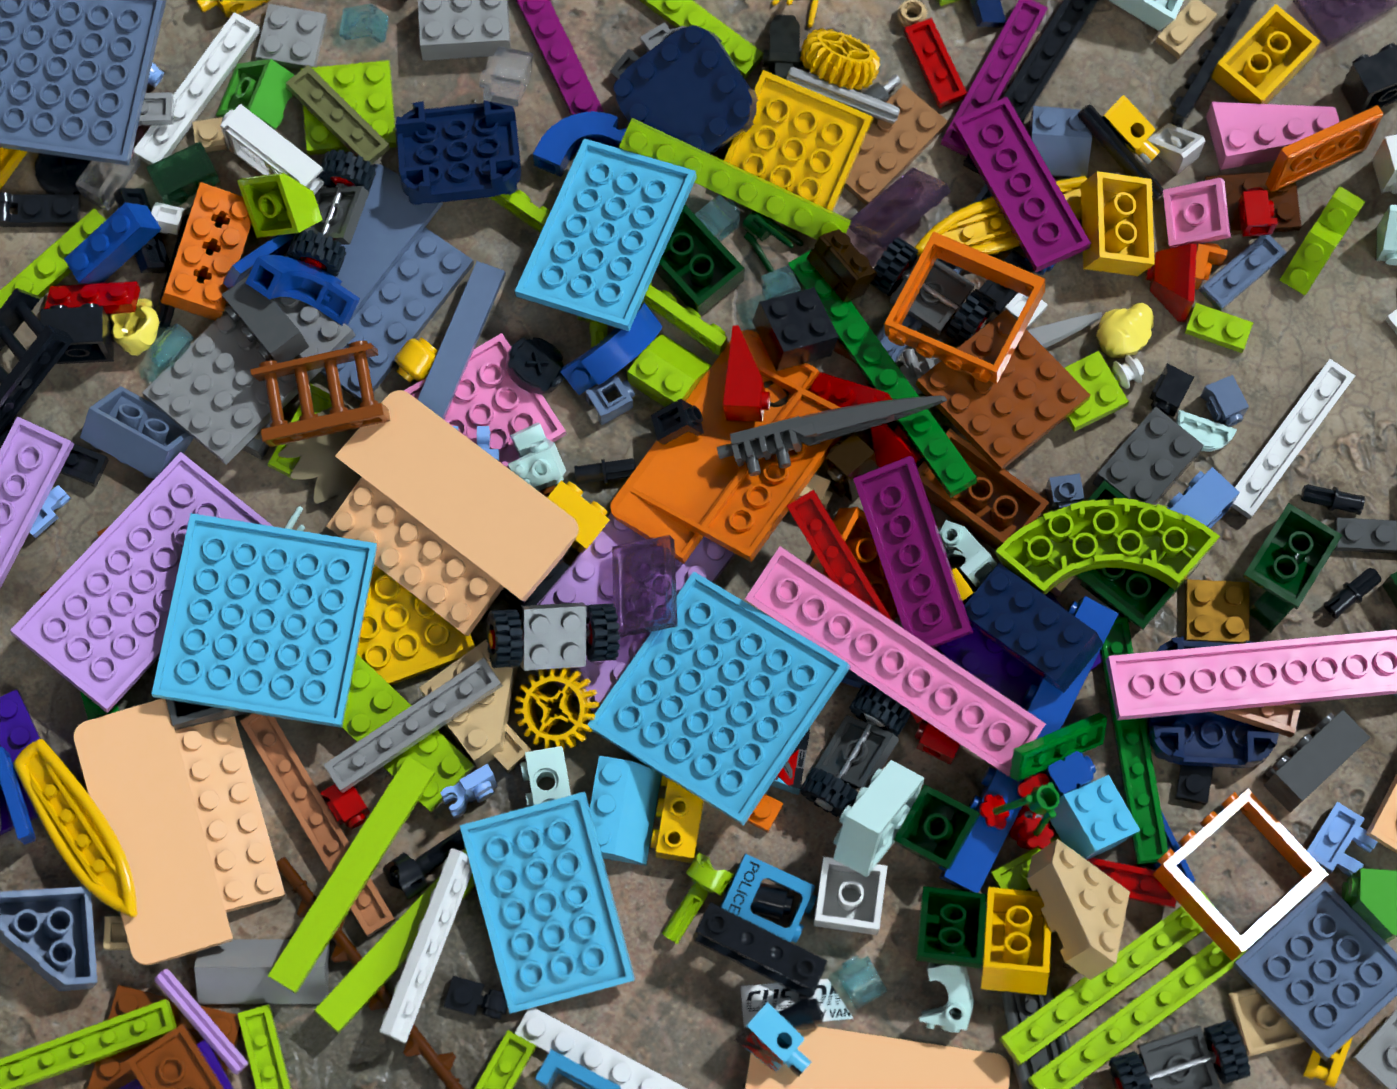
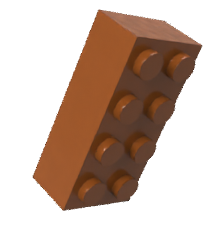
(992, 506)

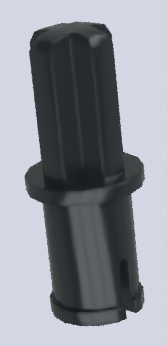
(604, 471)
(1333, 498)
(1352, 592)

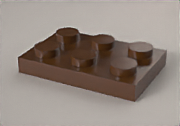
(1284, 199)

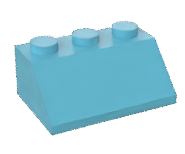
(624, 808)

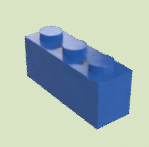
(112, 243)

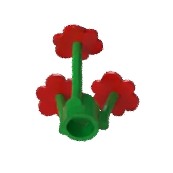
(1039, 797)

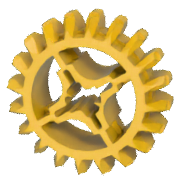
(840, 59)
(534, 694)

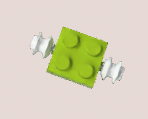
(1102, 386)

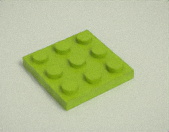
(367, 90)

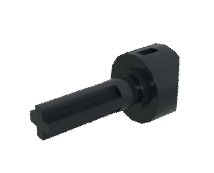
(411, 872)

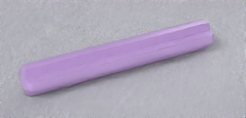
(201, 1021)

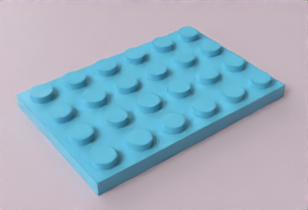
(606, 234)
(547, 902)

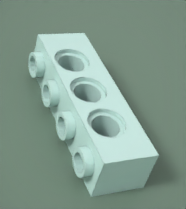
(541, 764)

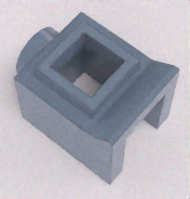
(1225, 401)
(609, 411)
(1063, 491)

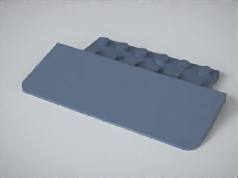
(397, 273)

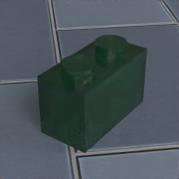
(181, 173)

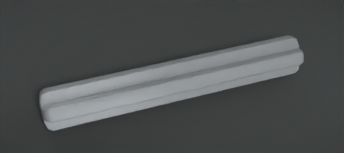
(851, 98)

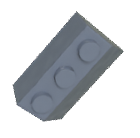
(134, 432)

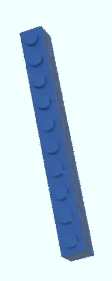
(1052, 708)

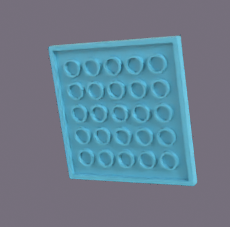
(265, 620)
(719, 698)

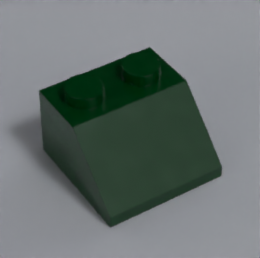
(936, 827)

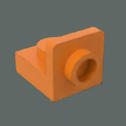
(1206, 256)
(765, 813)

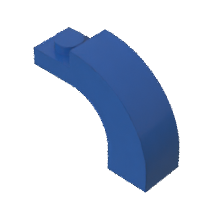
(566, 136)
(288, 277)
(612, 352)

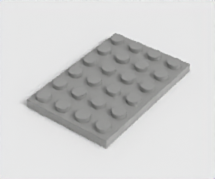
(213, 386)

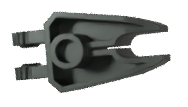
(783, 46)

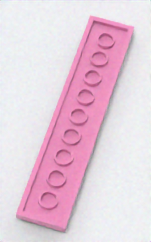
(894, 660)
(1253, 674)

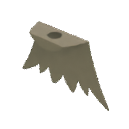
(320, 461)

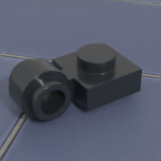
(466, 997)

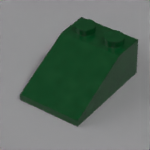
(1292, 556)
(951, 927)

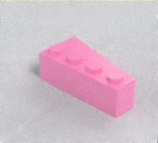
(1257, 132)

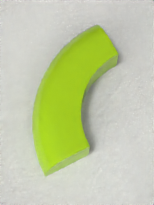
(1107, 536)

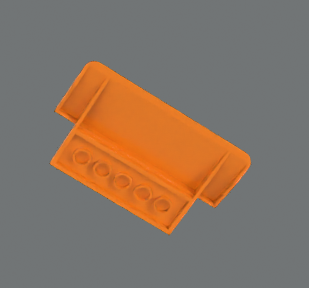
(695, 494)

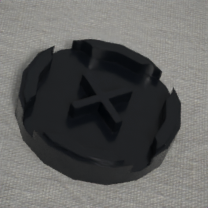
(59, 173)
(535, 365)

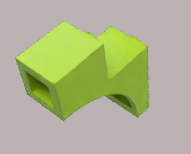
(1322, 240)

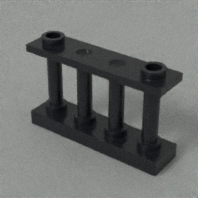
(33, 363)
(760, 951)

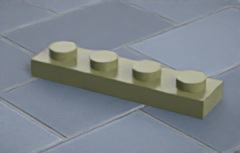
(337, 115)

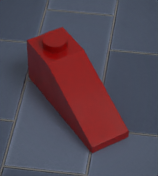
(744, 386)

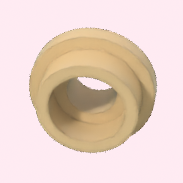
(911, 6)

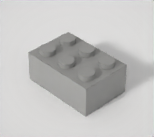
(463, 28)

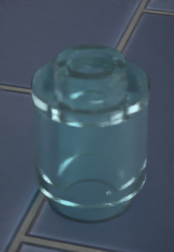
(170, 346)

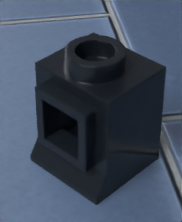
(1170, 389)

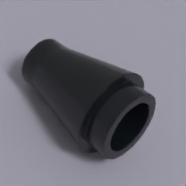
(803, 1014)

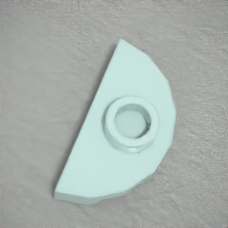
(1209, 433)

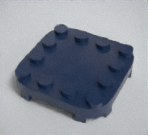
(688, 90)
(458, 152)
(1206, 736)

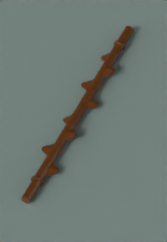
(346, 951)

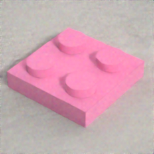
(1196, 213)

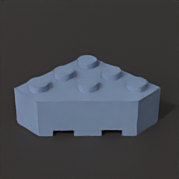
(52, 934)

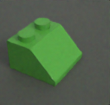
(260, 89)
(1374, 898)

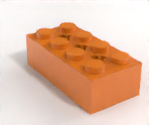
(191, 258)

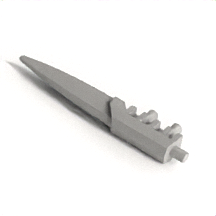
(1045, 335)

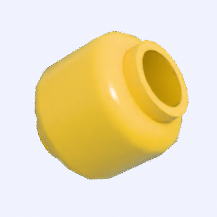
(415, 359)

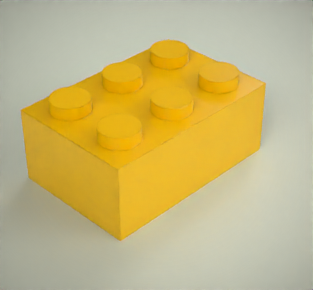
(1266, 58)
(1118, 223)
(1015, 942)

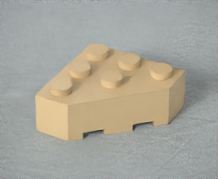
(483, 726)
(1081, 906)

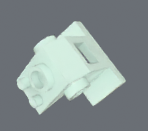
(539, 458)
(978, 560)
(959, 994)

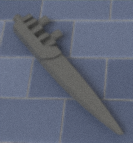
(814, 428)

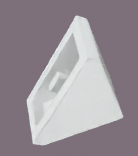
(1177, 146)

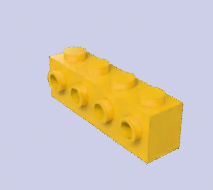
(679, 823)

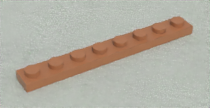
(312, 813)

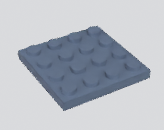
(1323, 971)

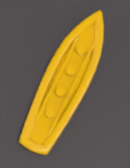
(984, 226)
(77, 827)

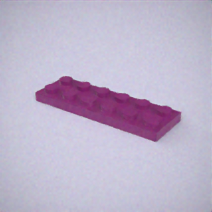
(1021, 184)
(912, 553)

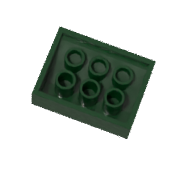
(1127, 590)

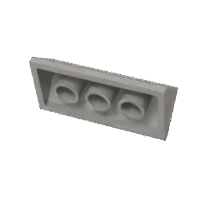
(239, 975)

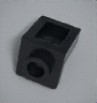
(677, 420)

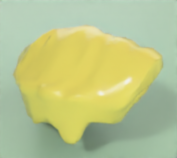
(136, 329)
(1125, 330)

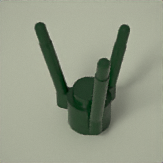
(761, 227)

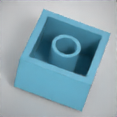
(1093, 818)

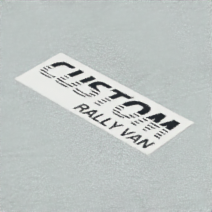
(779, 997)

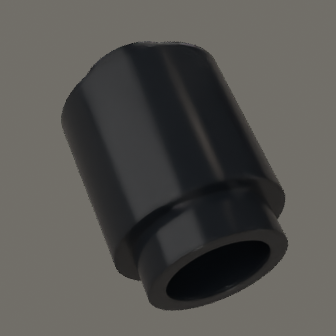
(772, 901)

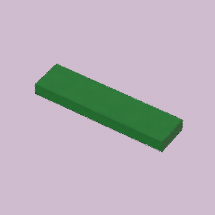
(1046, 750)

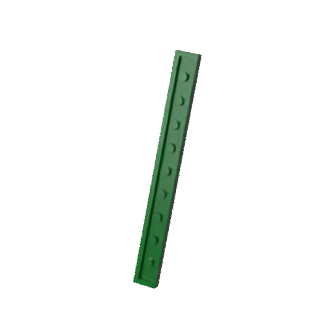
(885, 375)

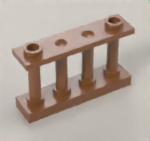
(340, 417)

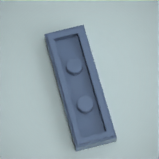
(1242, 271)

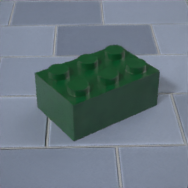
(698, 264)

